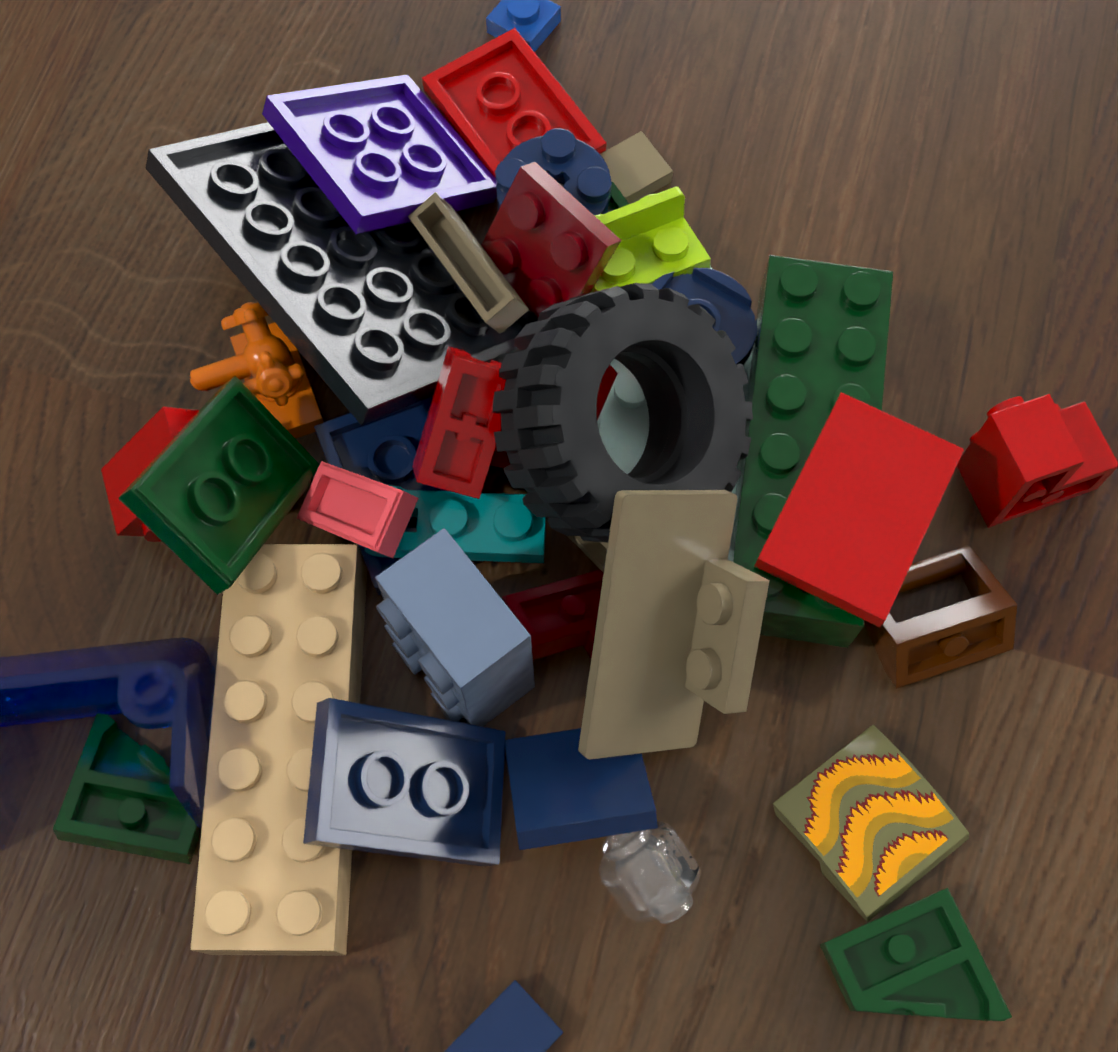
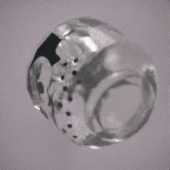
(650, 874)

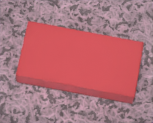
(357, 508)

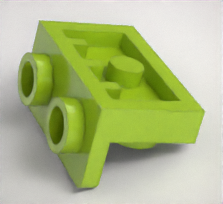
(652, 241)

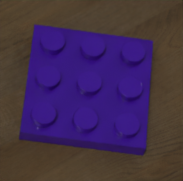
(378, 150)

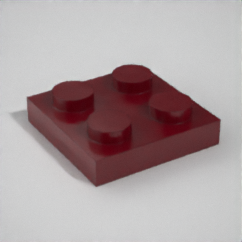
(547, 241)

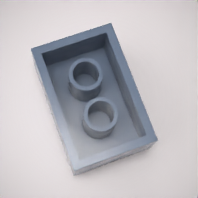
(456, 631)

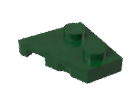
(125, 800)
(916, 965)

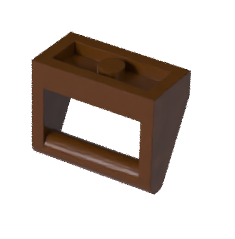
(950, 634)

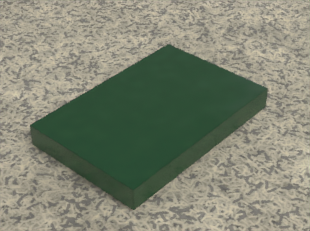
(222, 485)

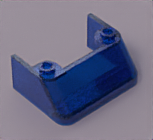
(147, 681)

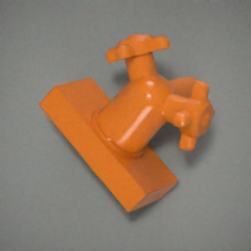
(269, 368)

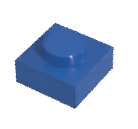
(530, 17)

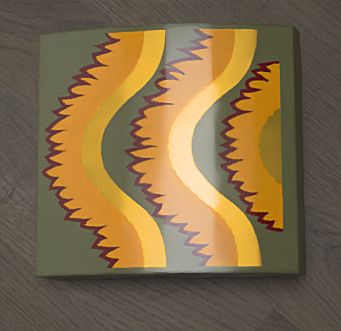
(871, 822)

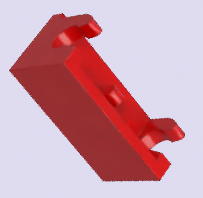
(460, 425)

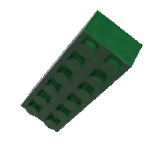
(815, 337)

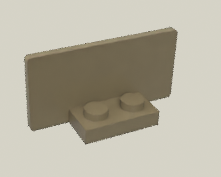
(670, 623)

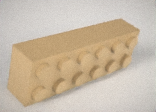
(283, 645)

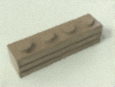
(468, 263)

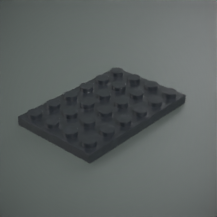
(359, 306)

